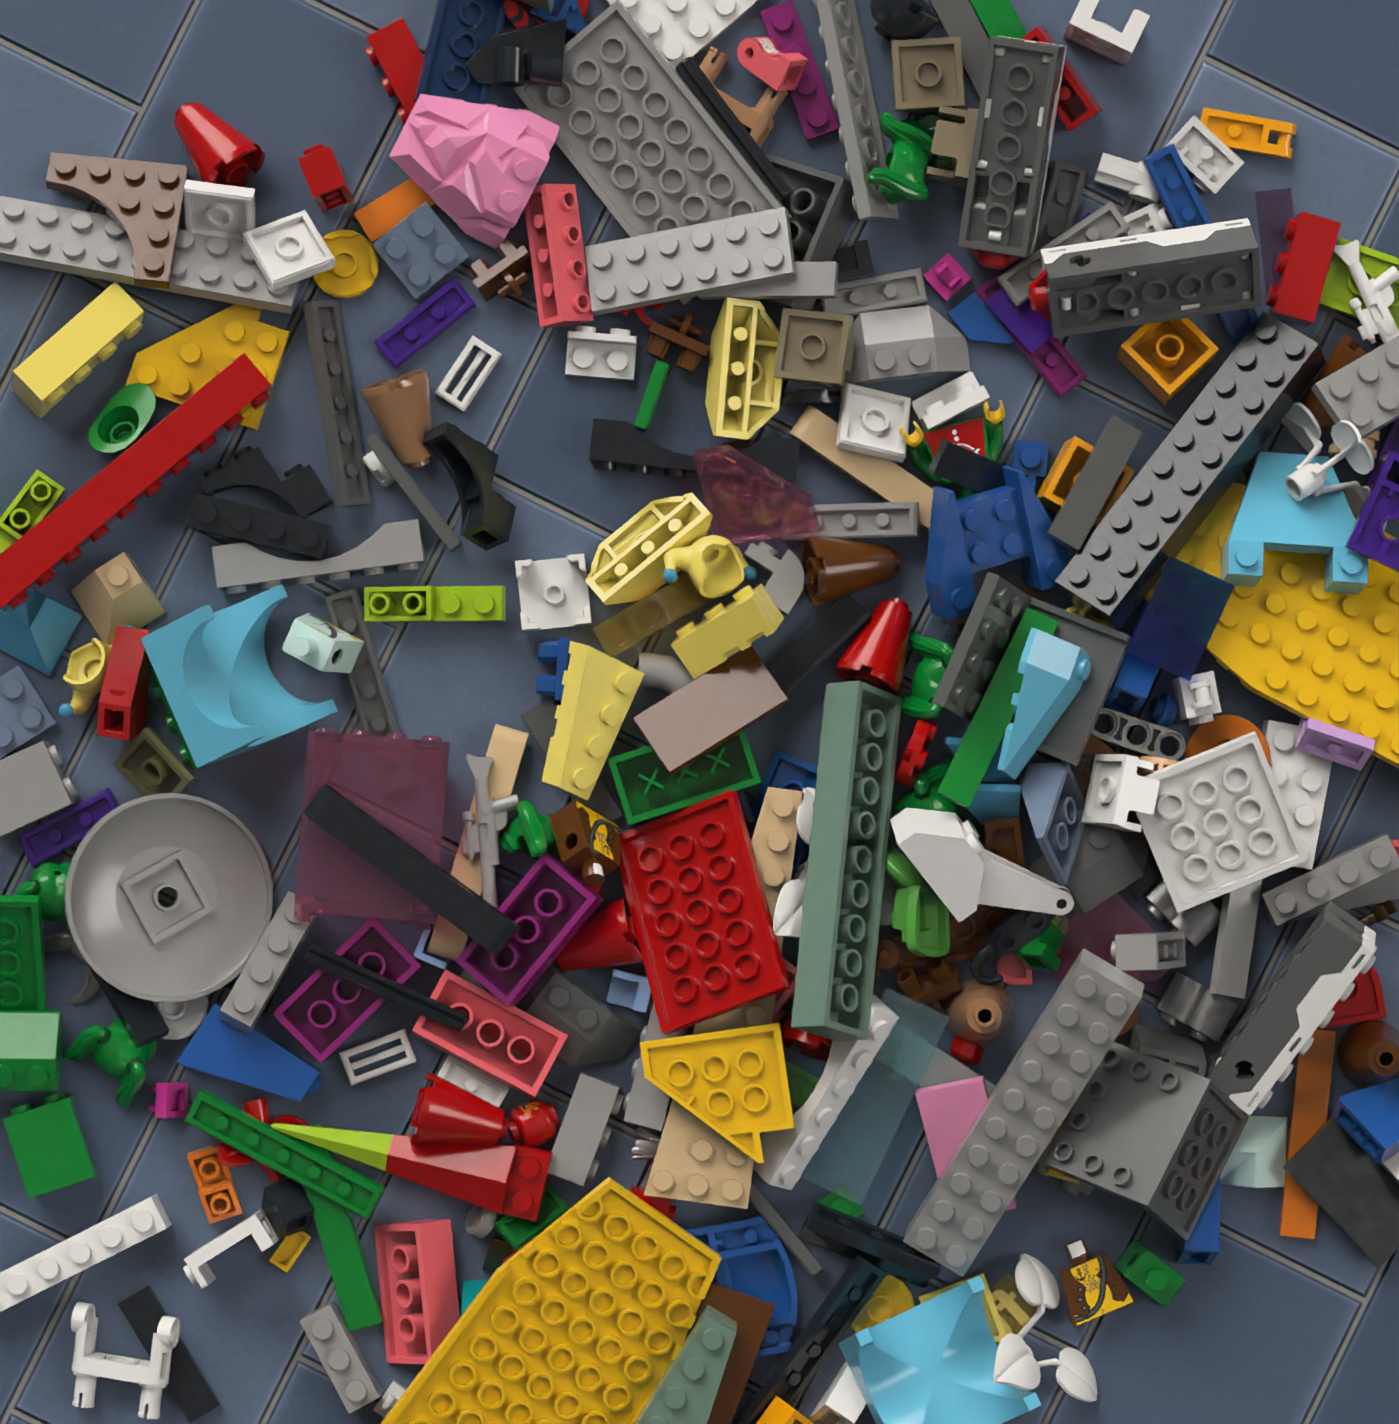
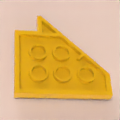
(200, 352)
(727, 1080)

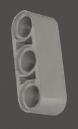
(1152, 735)

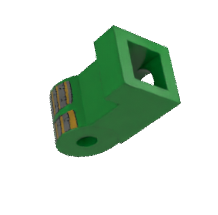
(1041, 951)

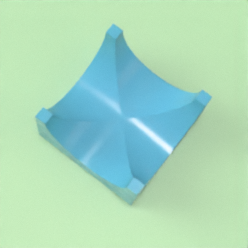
(222, 682)
(935, 1365)

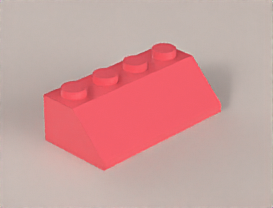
(495, 1036)
(416, 1287)

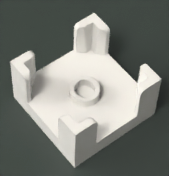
(1103, 37)
(553, 593)

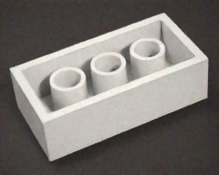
(1301, 781)

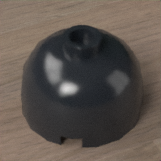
(903, 18)

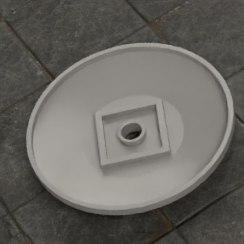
(218, 905)

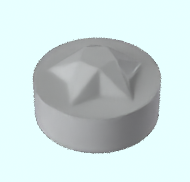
(480, 1221)

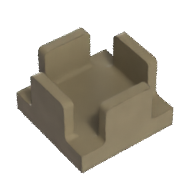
(927, 74)
(954, 142)
(814, 348)

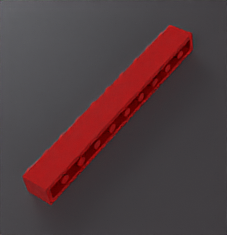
(129, 478)

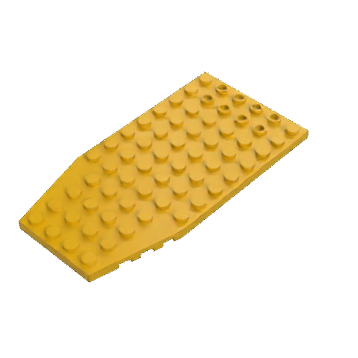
(1305, 646)
(570, 1322)

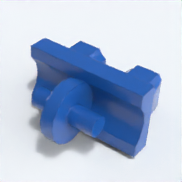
(553, 652)

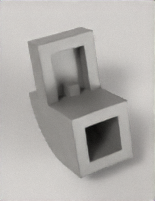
(786, 578)

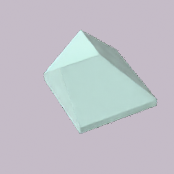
(1258, 1154)

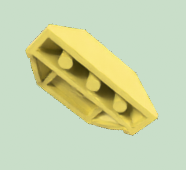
(741, 370)
(631, 559)

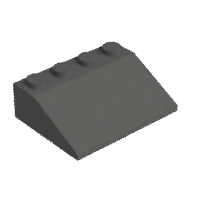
(819, 214)

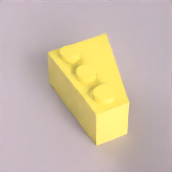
(727, 630)

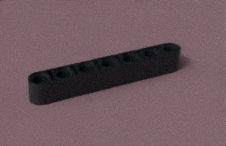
(411, 869)

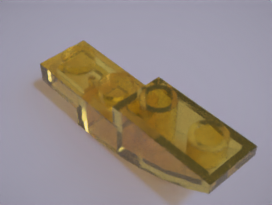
(650, 615)

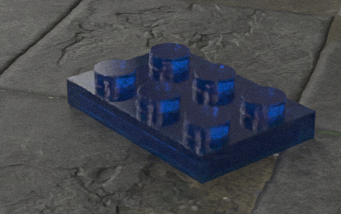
(1180, 619)

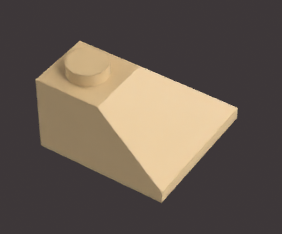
(116, 597)

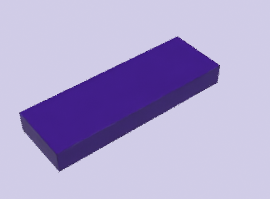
(425, 323)
(66, 828)

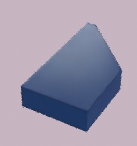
(563, 9)
(978, 322)

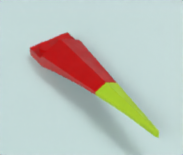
(492, 1176)

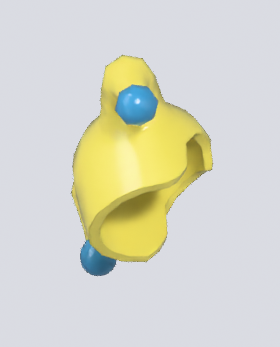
(712, 565)
(86, 676)

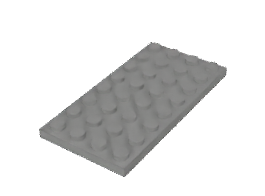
(643, 133)

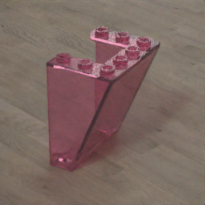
(399, 786)

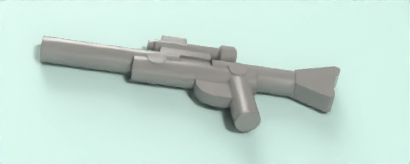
(490, 818)

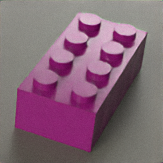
(550, 910)
(331, 1008)

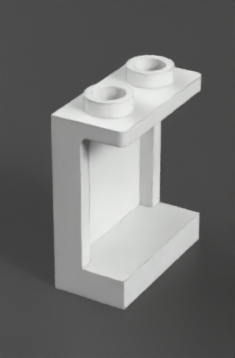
(256, 1225)

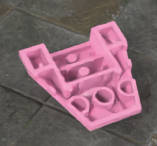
(475, 161)

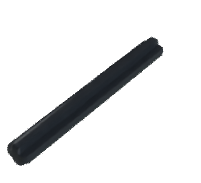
(732, 127)
(386, 987)

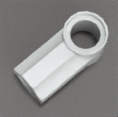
(1126, 177)

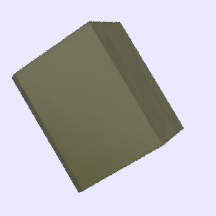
(154, 766)

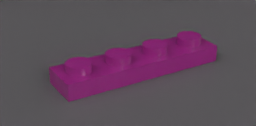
(810, 94)

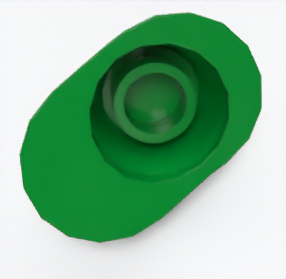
(123, 420)

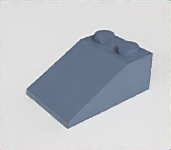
(1055, 813)

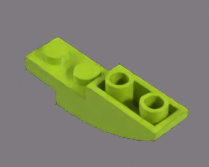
(29, 507)
(434, 604)

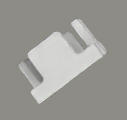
(1118, 789)

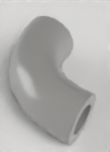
(663, 672)

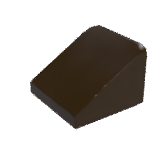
(496, 1254)

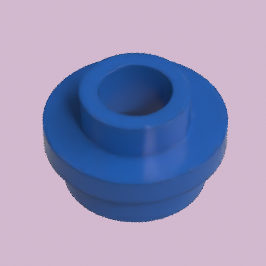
(1163, 710)

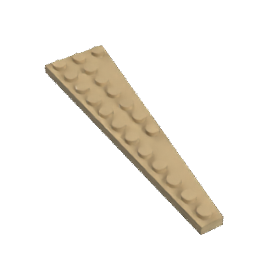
(691, 1156)

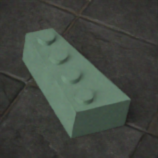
(694, 1375)

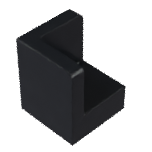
(854, 262)
(287, 1208)

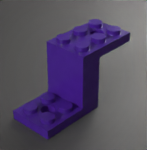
(1381, 505)

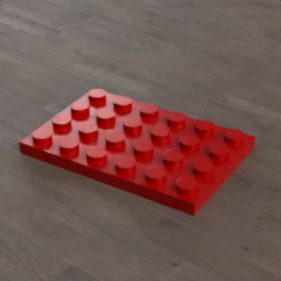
(700, 913)

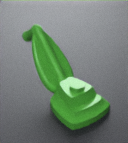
(917, 908)

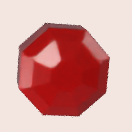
(966, 1051)

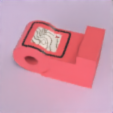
(770, 64)

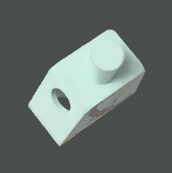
(317, 641)

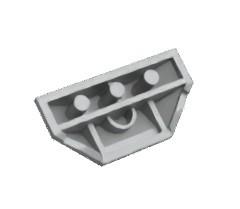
(905, 346)

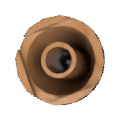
(403, 414)
(966, 1005)

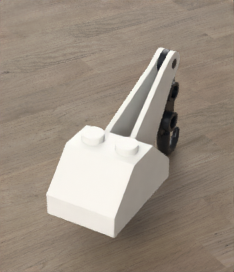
(969, 875)

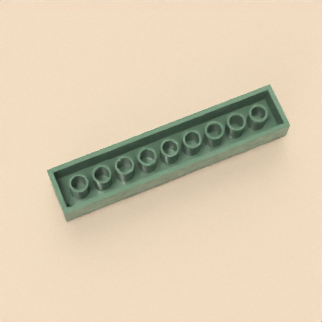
(846, 861)

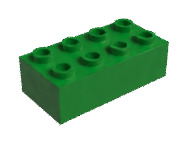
(650, 791)

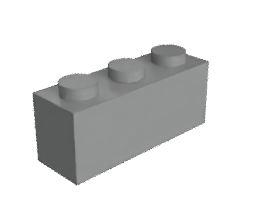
(1149, 951)
(584, 1129)
(341, 1356)

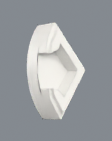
(378, 469)

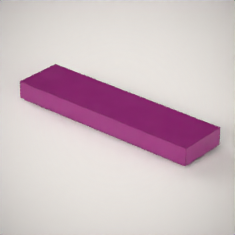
(1049, 360)

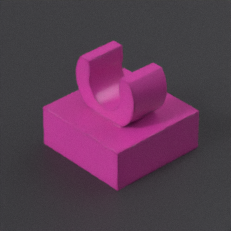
(946, 277)
(170, 1099)

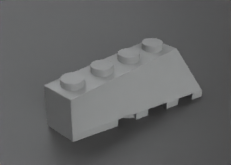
(1349, 880)

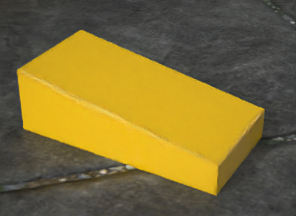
(290, 1250)

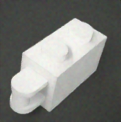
(1197, 698)

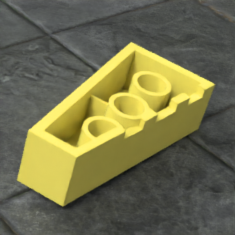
(76, 349)
(589, 718)

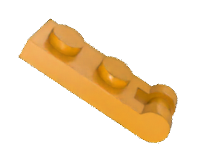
(1250, 133)

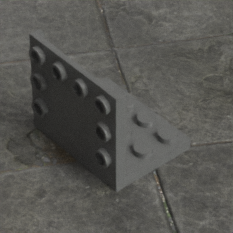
(985, 641)
(1149, 1136)

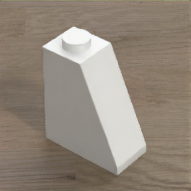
(841, 1401)

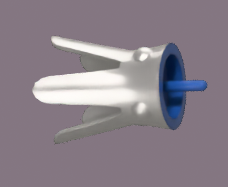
(645, 1147)

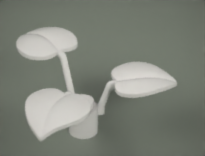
(1310, 477)
(790, 901)
(1015, 1359)

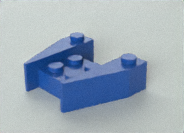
(984, 533)

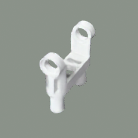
(89, 1365)

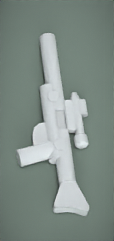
(1375, 293)

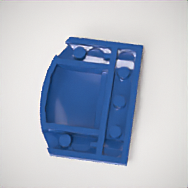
(759, 1266)

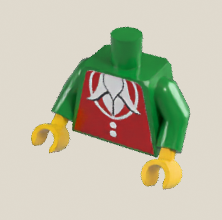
(973, 434)

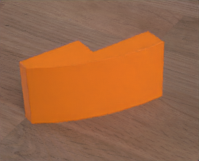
(215, 1184)

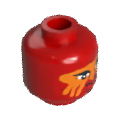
(533, 1123)

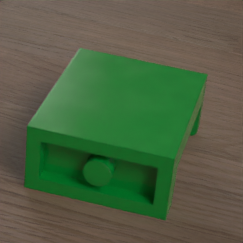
(49, 1145)

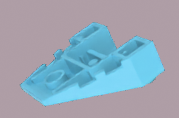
(1278, 522)

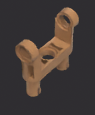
(755, 120)

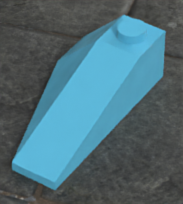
(1049, 684)

